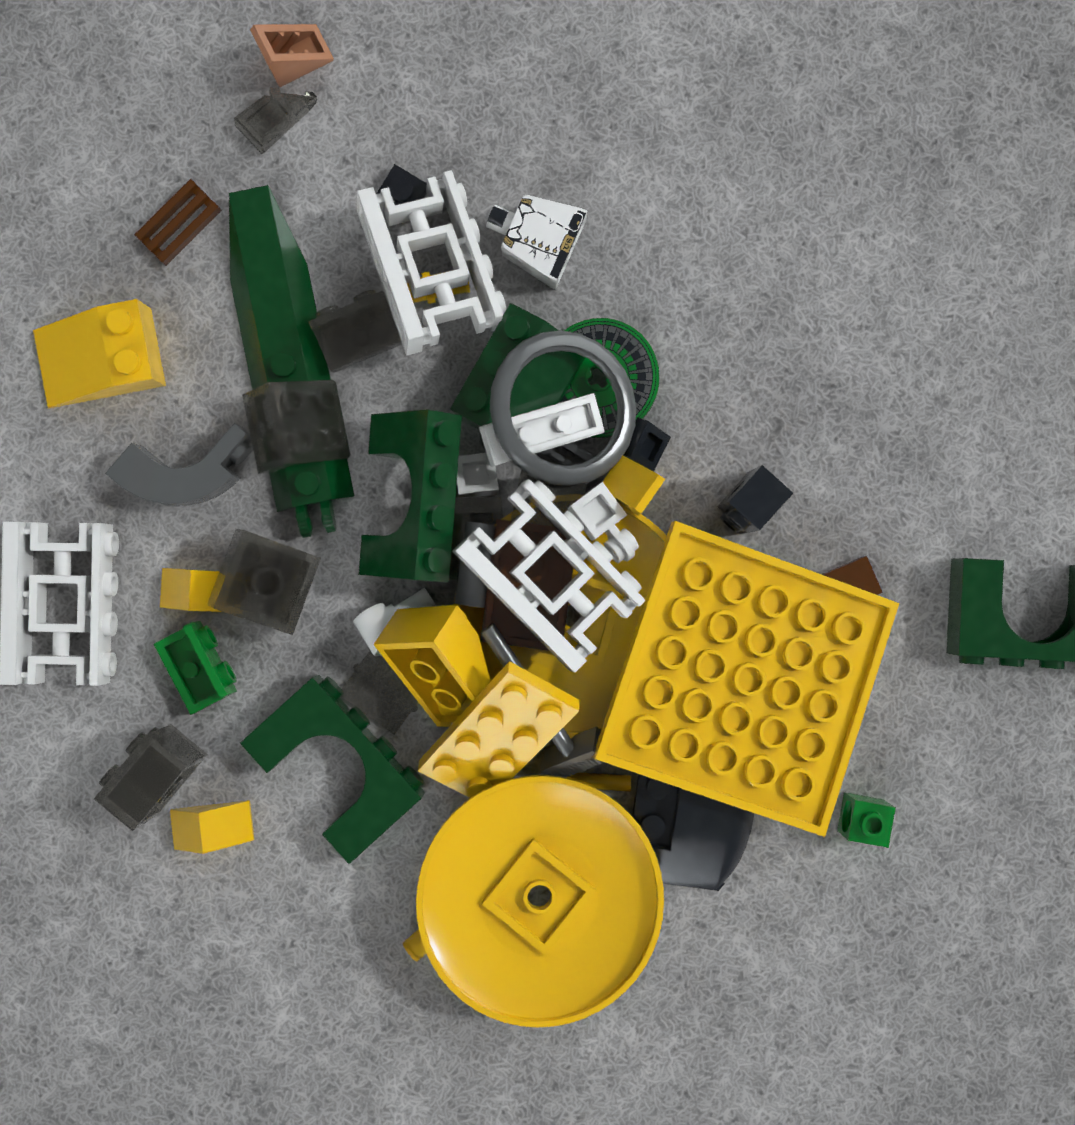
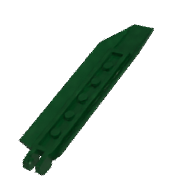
(273, 315)

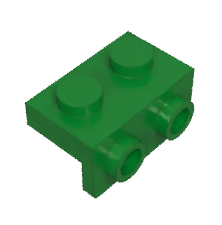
(196, 666)

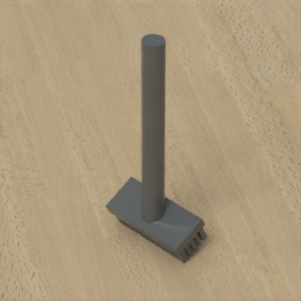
(566, 754)

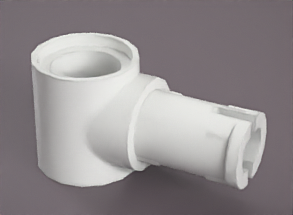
(374, 619)

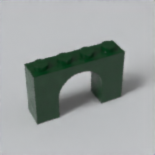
(423, 542)
(979, 625)
(321, 712)

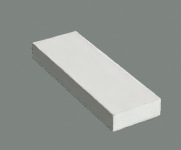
(548, 427)

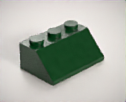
(536, 386)

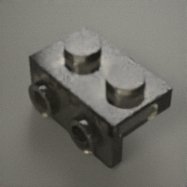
(356, 330)

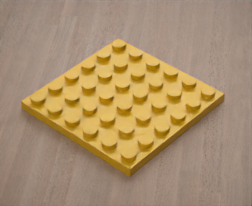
(746, 679)

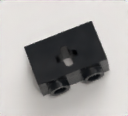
(753, 501)

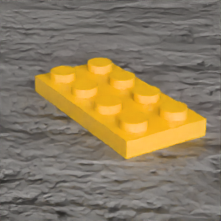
(498, 732)

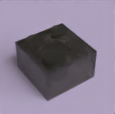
(263, 581)
(149, 776)

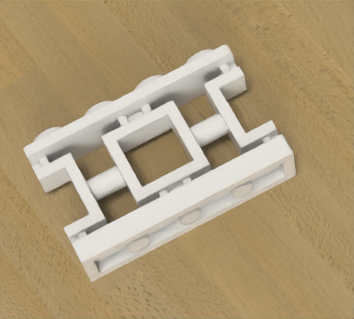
(398, 269)
(528, 596)
(26, 598)

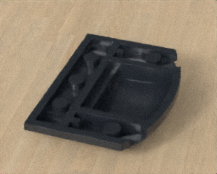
(691, 834)

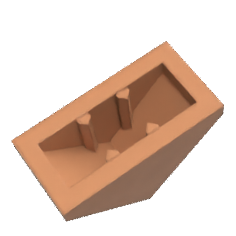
(291, 49)

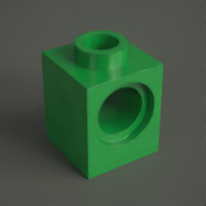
(866, 819)

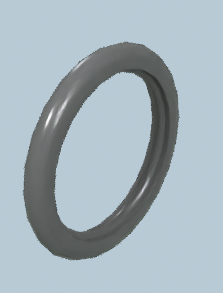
(507, 435)

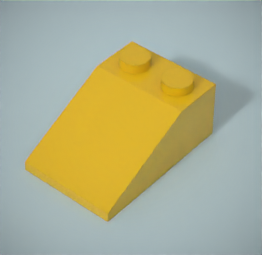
(99, 354)
(436, 659)

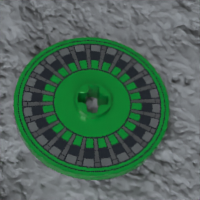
(635, 357)

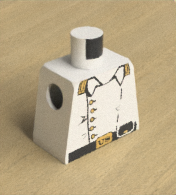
(539, 236)

